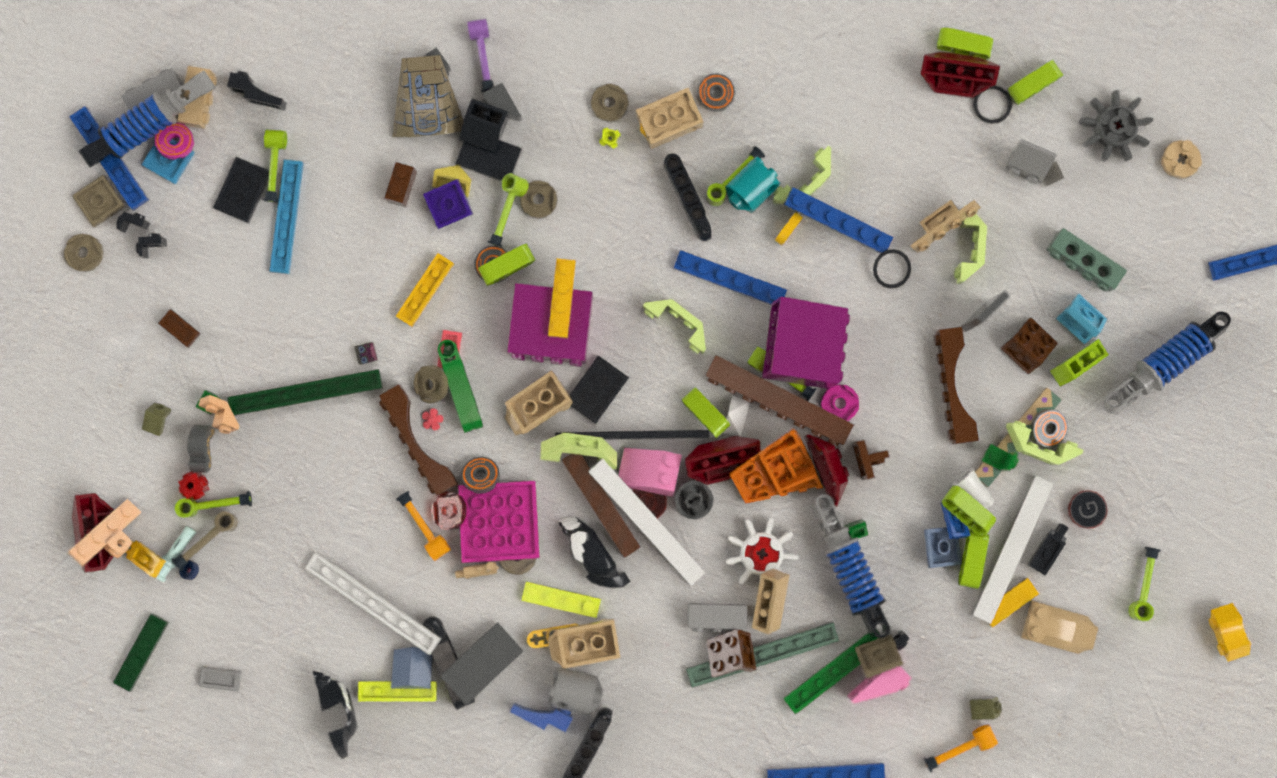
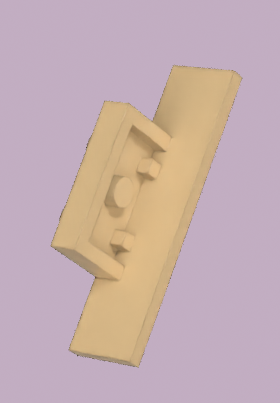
(942, 221)

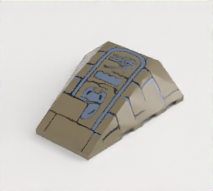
(425, 99)

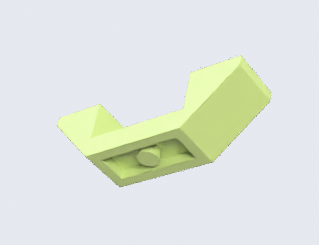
(823, 163)
(965, 269)
(656, 308)
(1019, 436)
(578, 444)

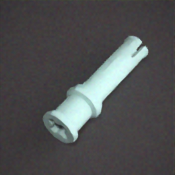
(176, 549)

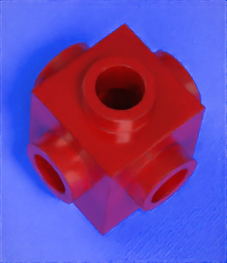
(200, 485)

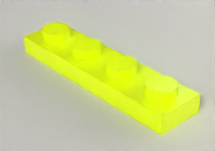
(561, 599)
(382, 692)

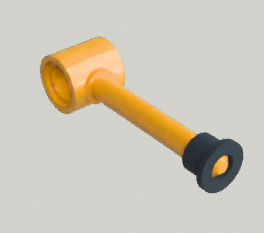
(437, 545)
(983, 738)

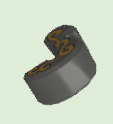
(199, 448)

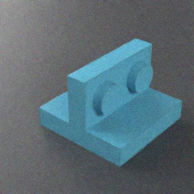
(1082, 319)

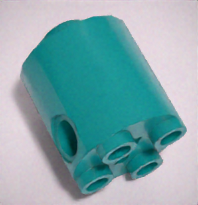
(752, 186)

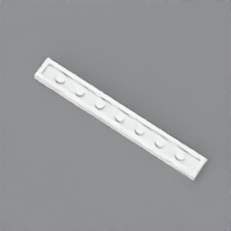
(646, 521)
(1012, 549)
(373, 603)

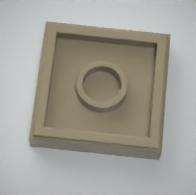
(98, 201)
(879, 656)

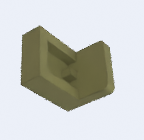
(155, 418)
(985, 708)

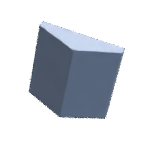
(941, 549)
(411, 669)

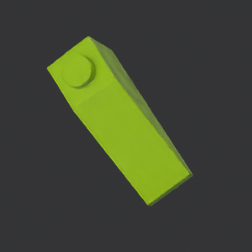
(1079, 363)

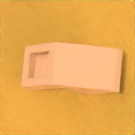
(224, 417)

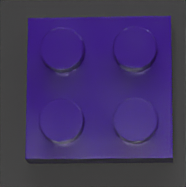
(448, 204)

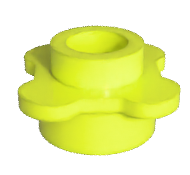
(609, 133)

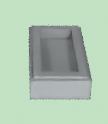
(220, 679)

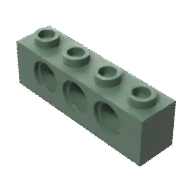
(1113, 271)

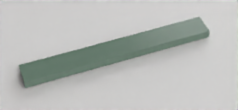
(773, 651)

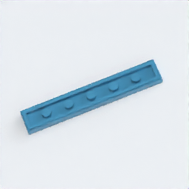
(286, 217)

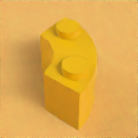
(1229, 632)

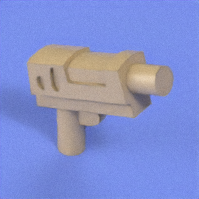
(477, 570)

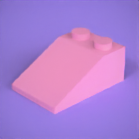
(650, 470)
(880, 685)

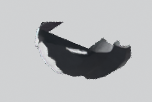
(592, 554)
(330, 694)

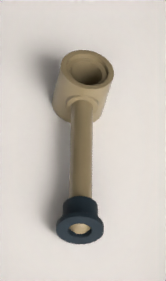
(183, 559)

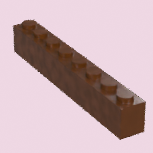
(775, 398)

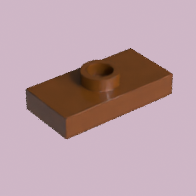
(179, 328)

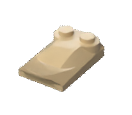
(537, 404)
(1059, 628)
(584, 644)

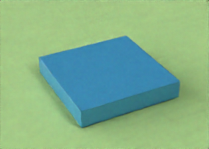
(165, 167)

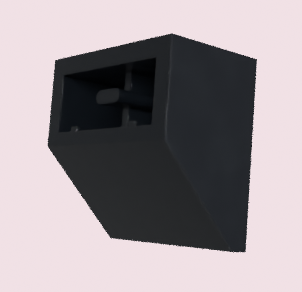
(483, 125)

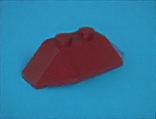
(958, 73)
(717, 459)
(828, 466)
(87, 513)

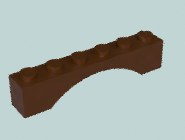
(398, 406)
(962, 425)
(601, 504)

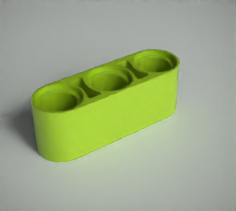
(964, 43)
(1035, 82)
(507, 264)
(705, 412)
(968, 511)
(973, 560)

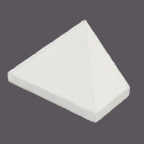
(736, 416)

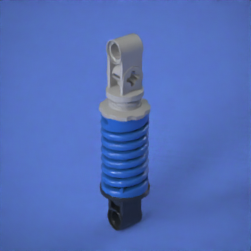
(144, 120)
(1169, 361)
(852, 568)

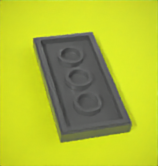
(985, 311)
(481, 663)

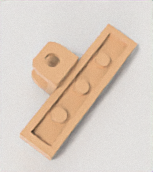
(107, 535)

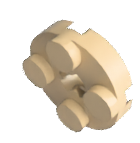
(1191, 155)

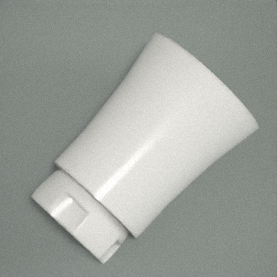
(972, 485)

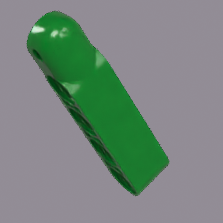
(460, 387)

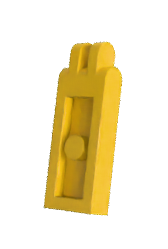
(145, 558)

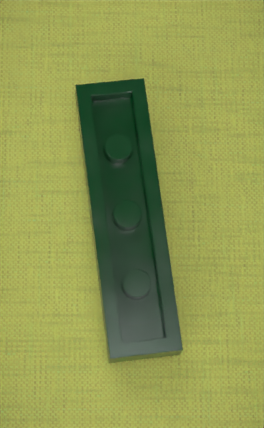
(140, 652)

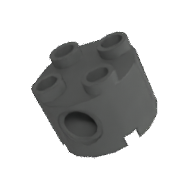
(694, 500)

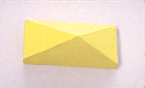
(445, 175)

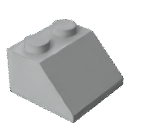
(1030, 161)

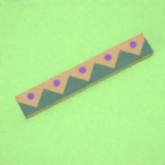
(1045, 400)

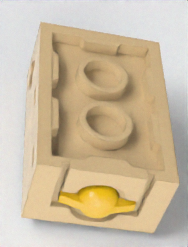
(669, 118)

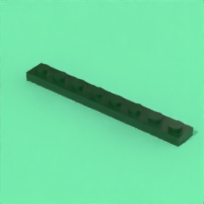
(305, 392)

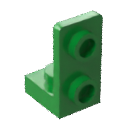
(1000, 459)

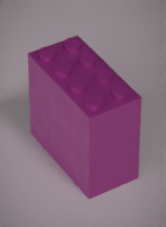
(531, 326)
(806, 343)

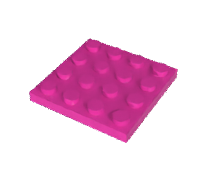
(500, 523)

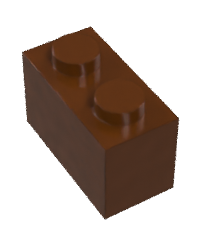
(400, 184)

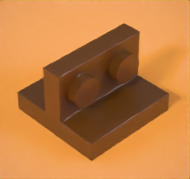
(866, 461)

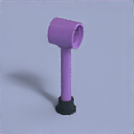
(479, 31)

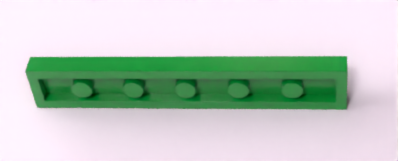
(826, 676)

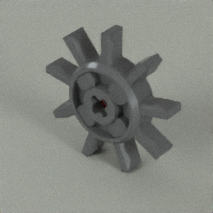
(1126, 124)

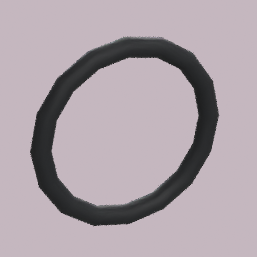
(995, 120)
(908, 267)

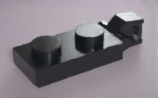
(1049, 550)

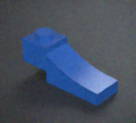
(558, 718)

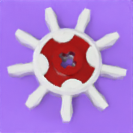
(754, 543)

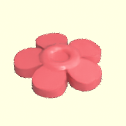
(433, 419)

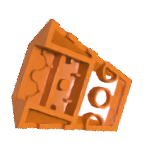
(777, 470)

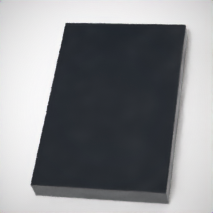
(487, 163)
(242, 190)
(597, 389)

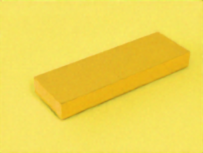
(1014, 599)

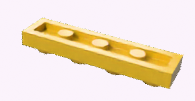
(425, 290)
(562, 298)

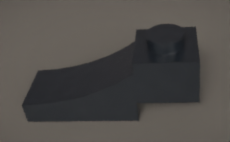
(242, 83)

